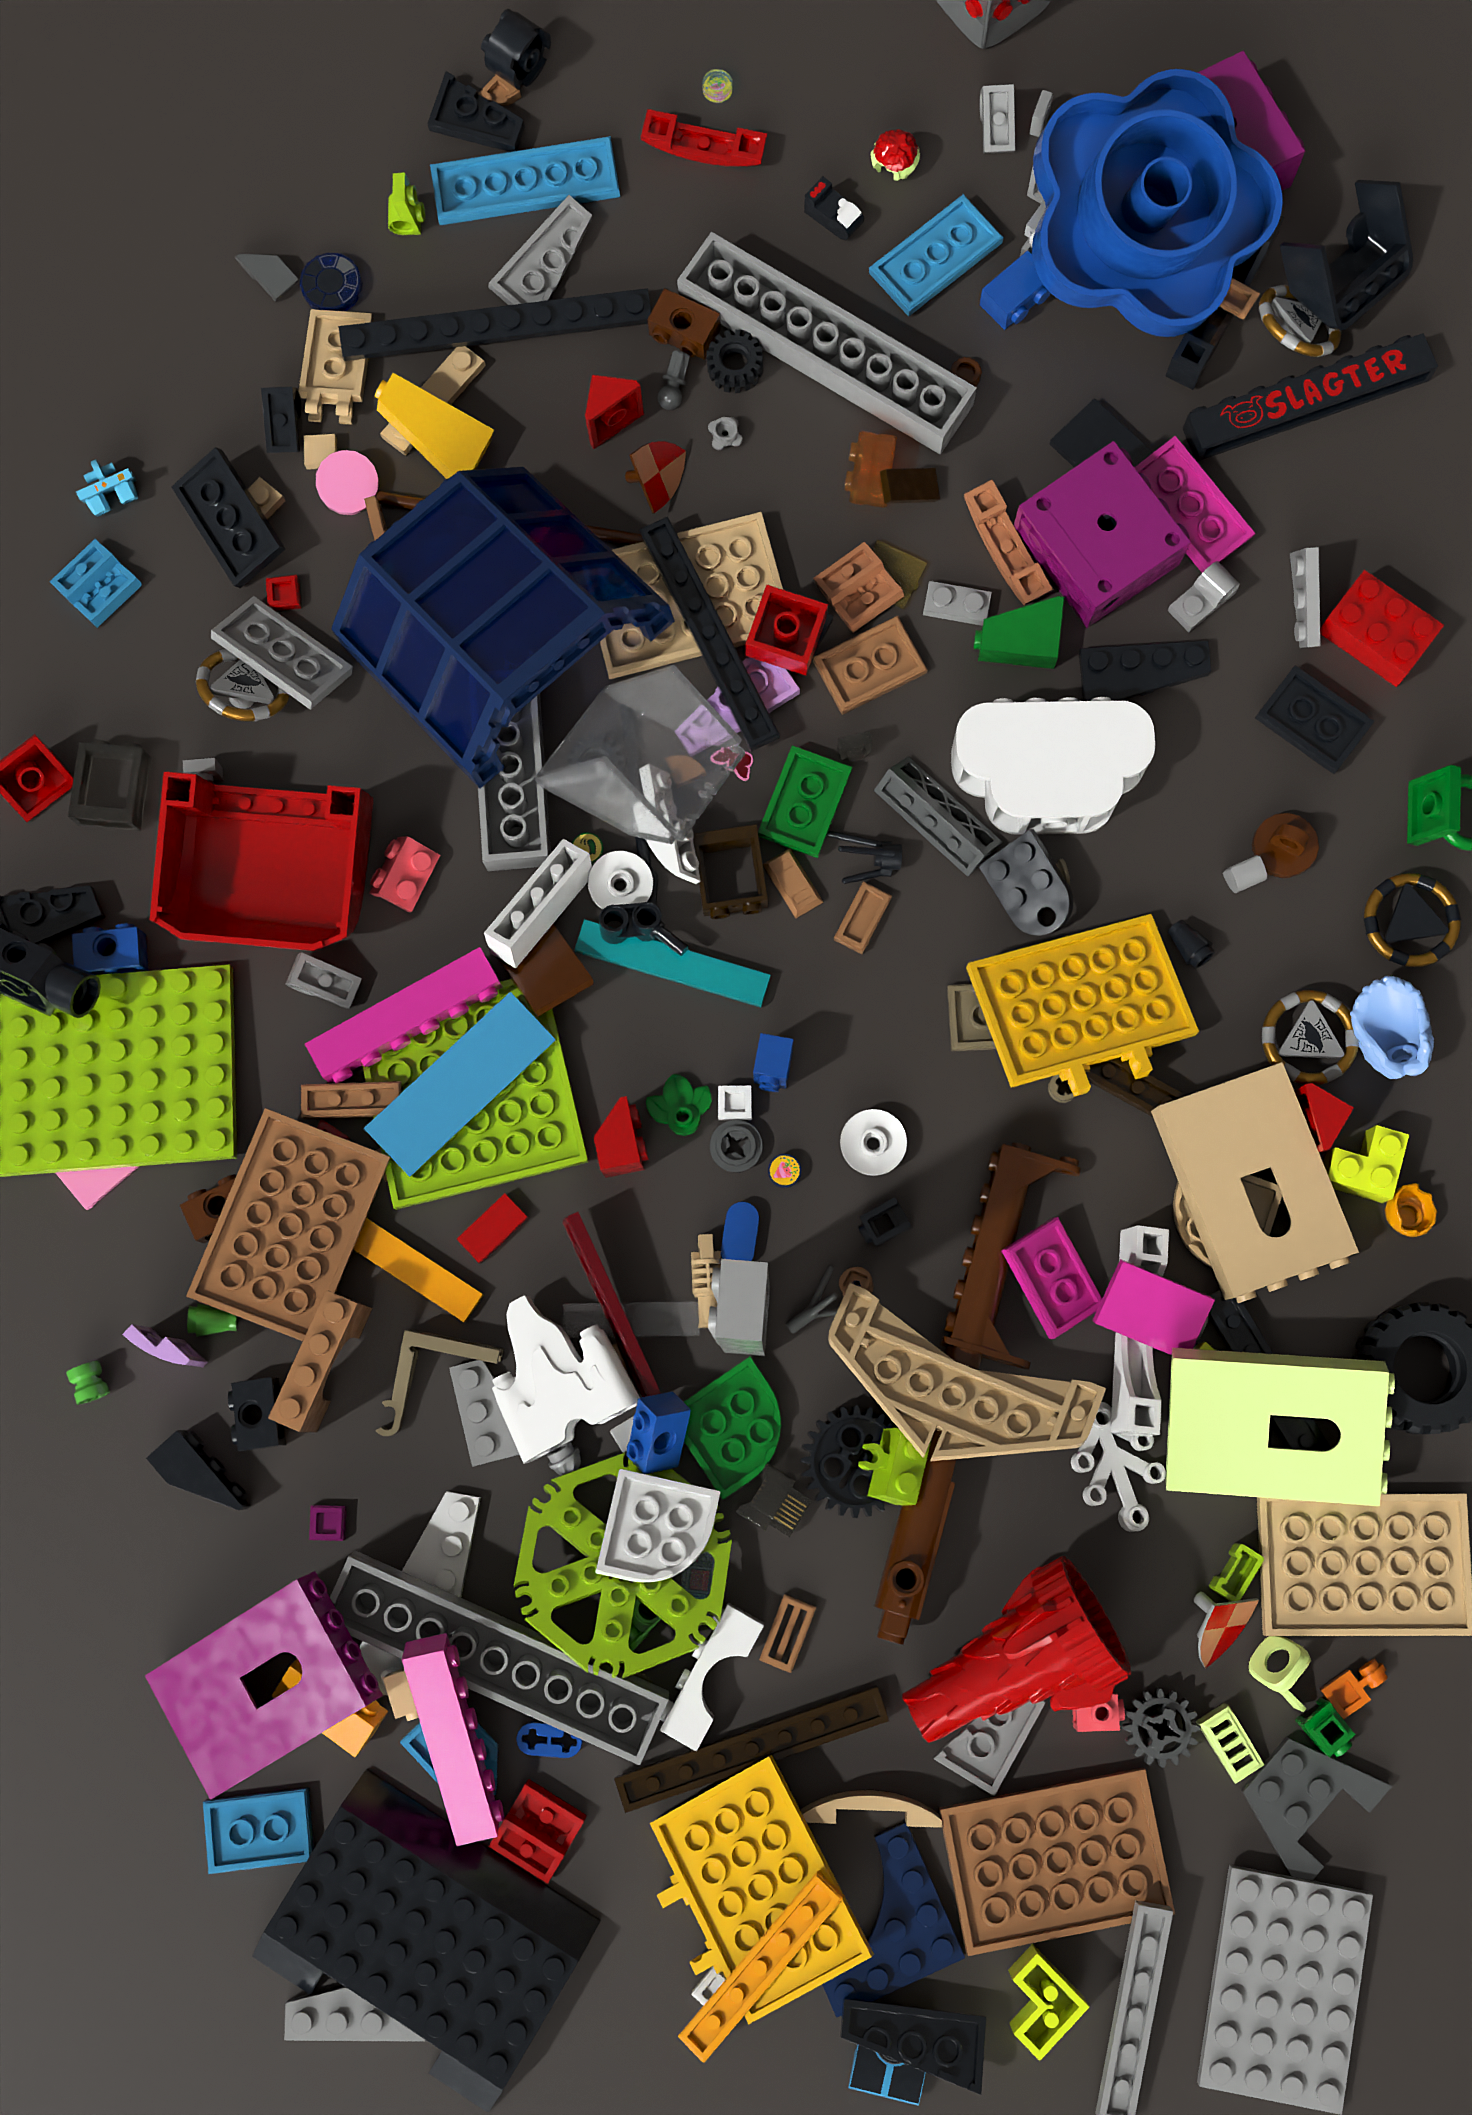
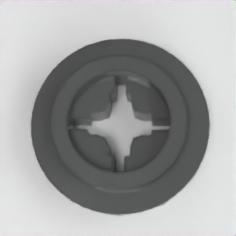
(739, 1131)

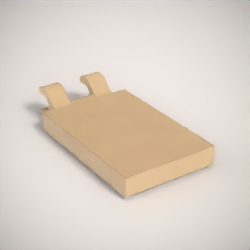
(325, 373)

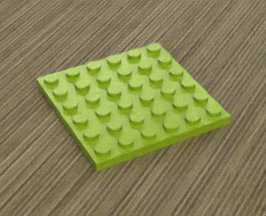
(515, 1136)

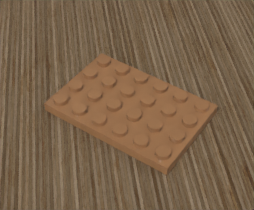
(288, 1224)
(1054, 1860)

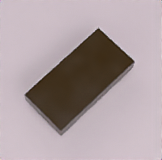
(909, 485)

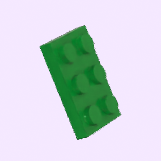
(804, 801)

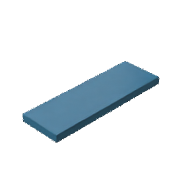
(524, 180)
(459, 1084)

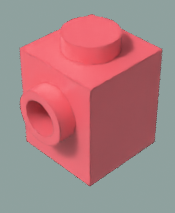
(1100, 1717)

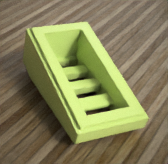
(1213, 1719)

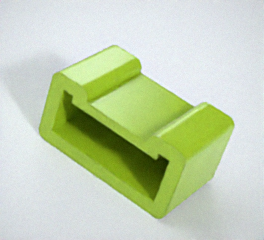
(1237, 1572)

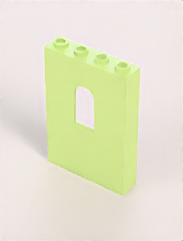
(1223, 1419)

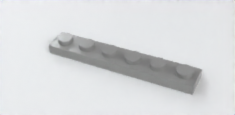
(1134, 2009)

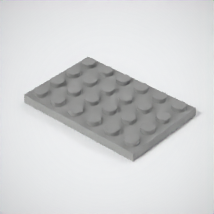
(1285, 1989)

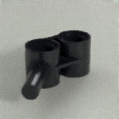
(630, 916)

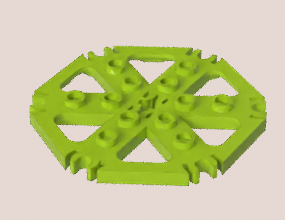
(617, 1597)

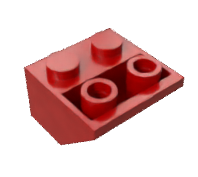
(617, 1141)

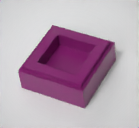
(327, 1522)

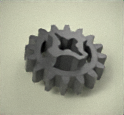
(1166, 1714)

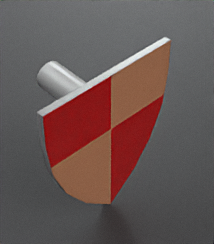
(1221, 1625)

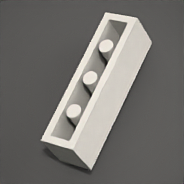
(538, 903)

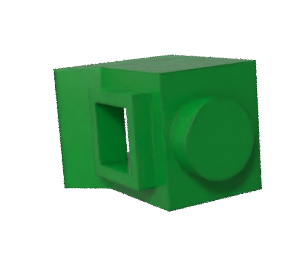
(1318, 1720)

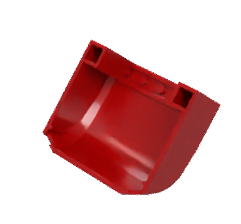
(260, 863)

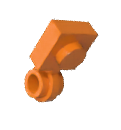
(1347, 1692)

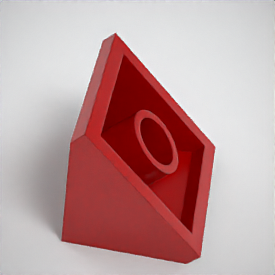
(611, 407)
(33, 778)
(1323, 1114)

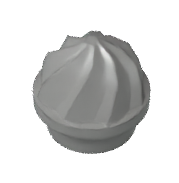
(564, 1459)

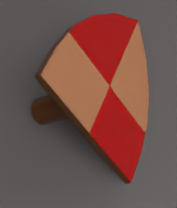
(658, 470)

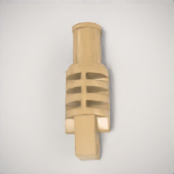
(702, 1270)

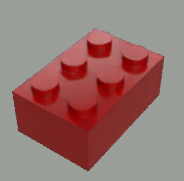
(1380, 628)

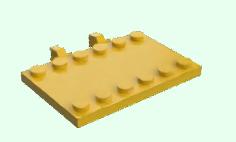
(1082, 1003)
(739, 1865)

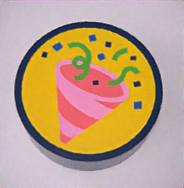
(784, 1171)

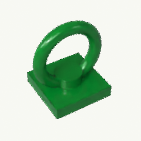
(1435, 807)

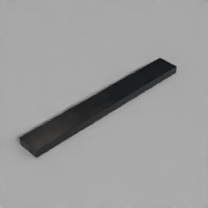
(709, 634)

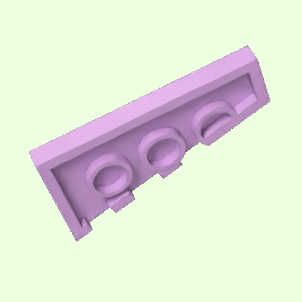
(771, 682)

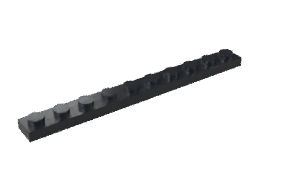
(494, 324)

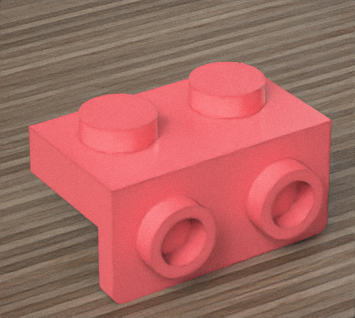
(404, 872)

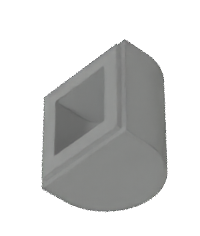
(1245, 874)

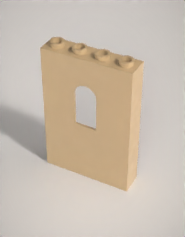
(1238, 1132)

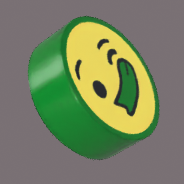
(590, 843)

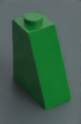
(1022, 635)

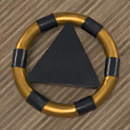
(1412, 919)

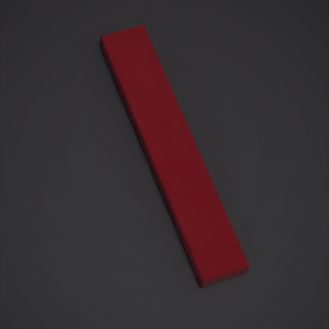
(610, 1305)

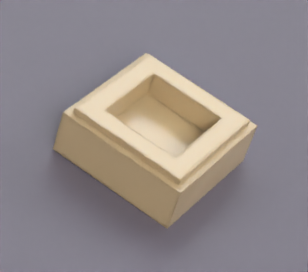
(318, 448)

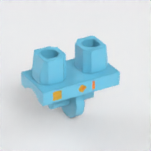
(95, 494)

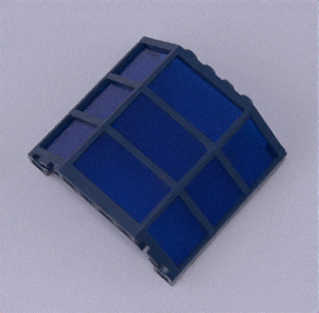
(485, 607)

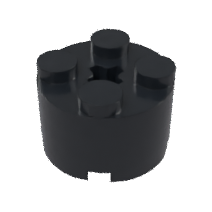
(516, 49)

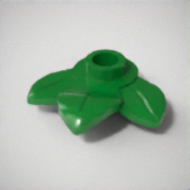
(679, 1100)

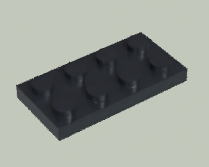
(228, 517)

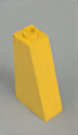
(435, 428)

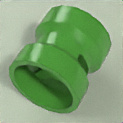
(88, 1386)

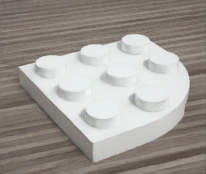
(655, 1527)

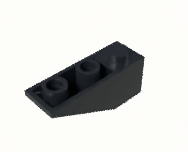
(188, 1467)

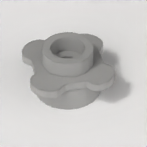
(723, 424)

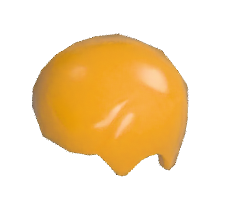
(1411, 1211)

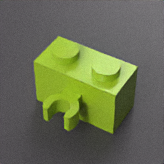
(895, 1468)

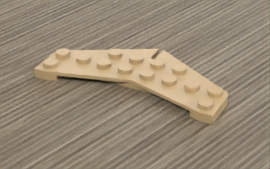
(972, 1408)

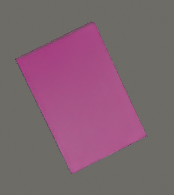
(1053, 1277)
(1152, 1309)

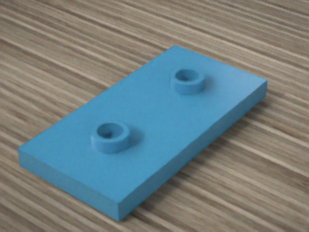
(935, 255)

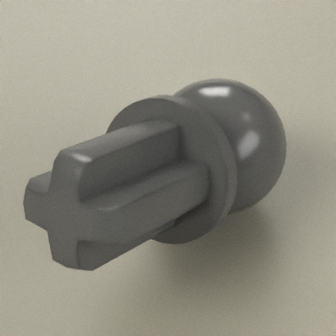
(670, 394)

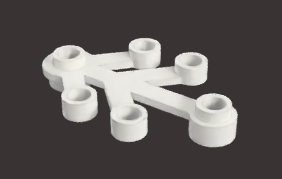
(1114, 1461)

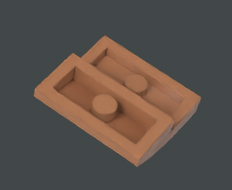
(858, 587)

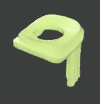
(1286, 1678)

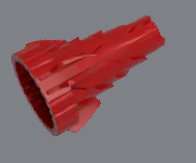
(1043, 1646)

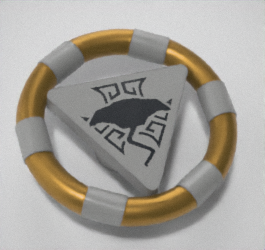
(1298, 325)
(243, 688)
(1310, 1036)

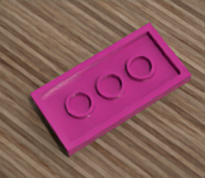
(1195, 503)

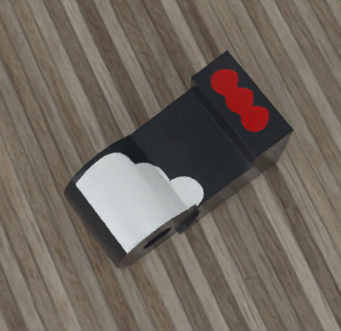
(832, 210)

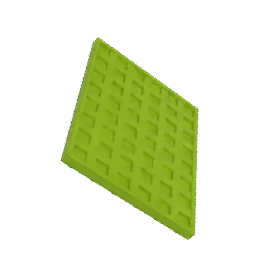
(125, 1083)

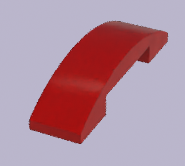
(702, 143)

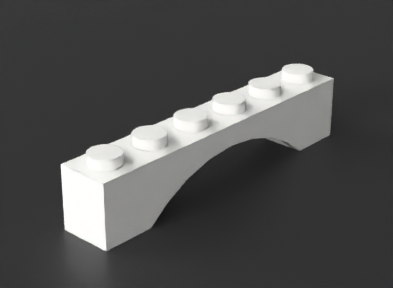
(1135, 1390)

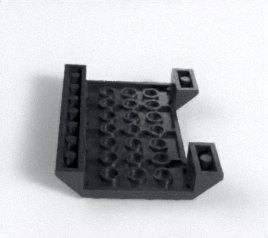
(429, 1934)

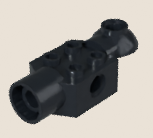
(41, 979)

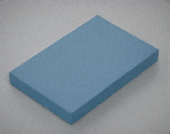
(258, 1830)

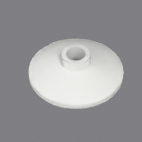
(620, 867)
(876, 1125)

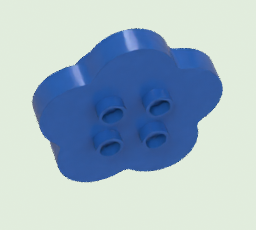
(1150, 202)

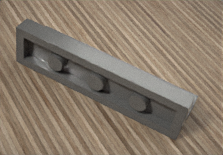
(934, 817)

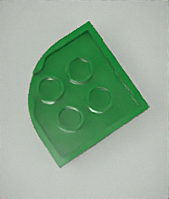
(734, 1427)

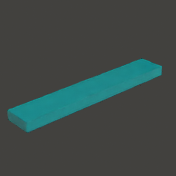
(690, 969)

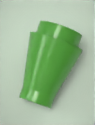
(209, 1320)

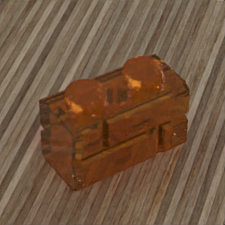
(870, 456)

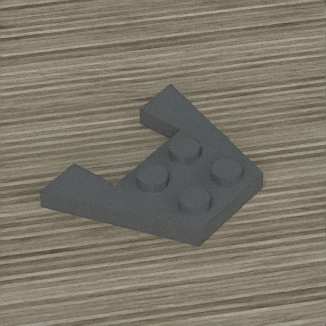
(1294, 1792)

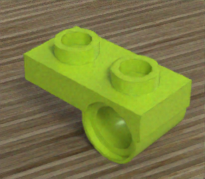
(404, 209)

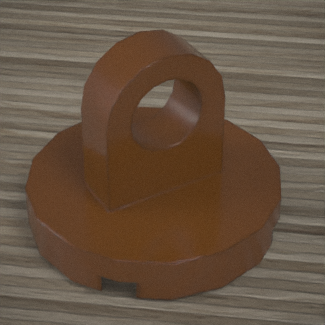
(1285, 845)

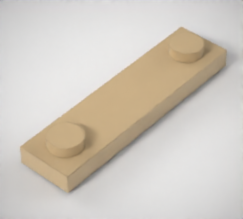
(446, 384)

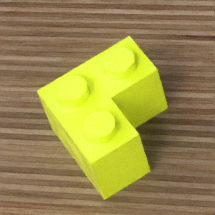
(1373, 1171)
(1053, 2003)

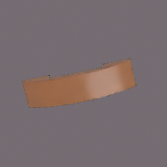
(1005, 544)

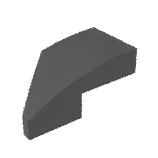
(269, 272)

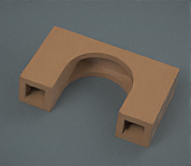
(300, 1398)

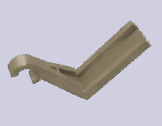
(408, 1360)

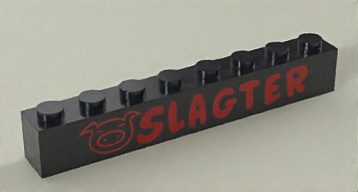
(1309, 396)

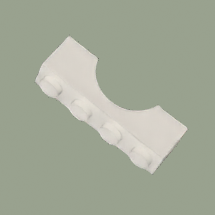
(689, 1715)

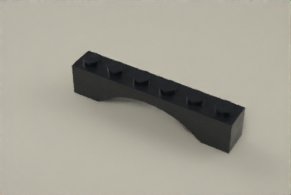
(1199, 344)

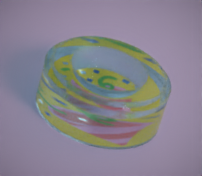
(717, 86)

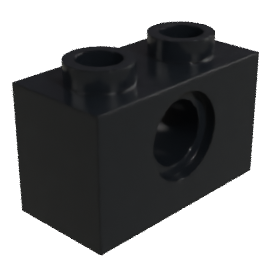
(240, 1400)

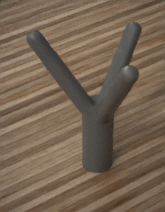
(814, 1309)

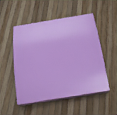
(167, 1349)

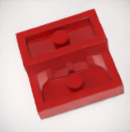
(538, 1831)

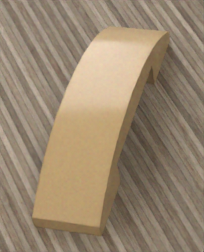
(915, 1812)

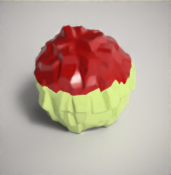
(896, 152)

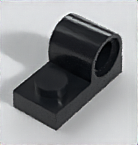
(281, 418)

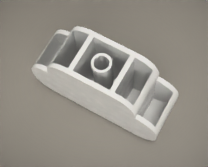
(1052, 761)

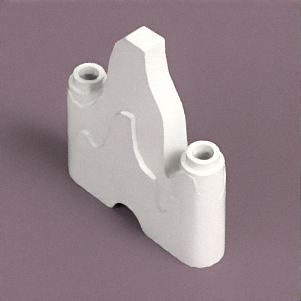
(555, 1384)

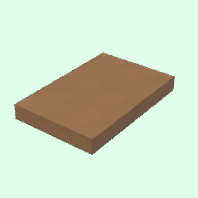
(870, 665)

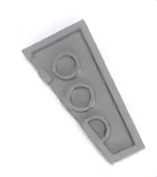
(544, 257)

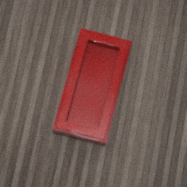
(492, 1228)

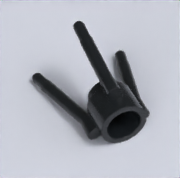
(885, 854)

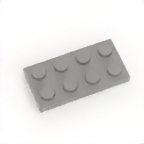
(281, 652)

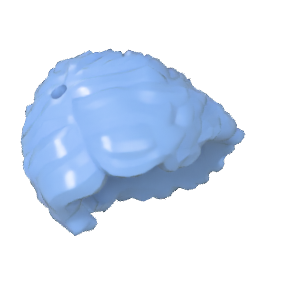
(1393, 1027)

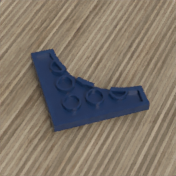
(910, 1929)

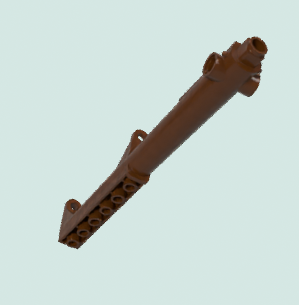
(969, 1340)

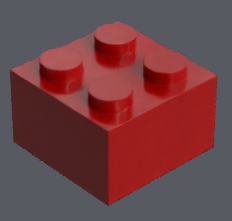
(786, 630)

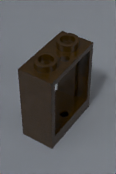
(726, 840)

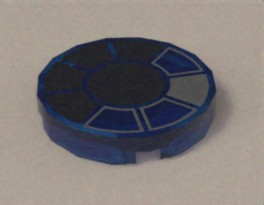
(331, 282)

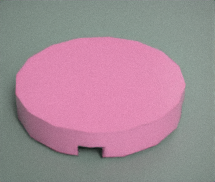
(345, 481)

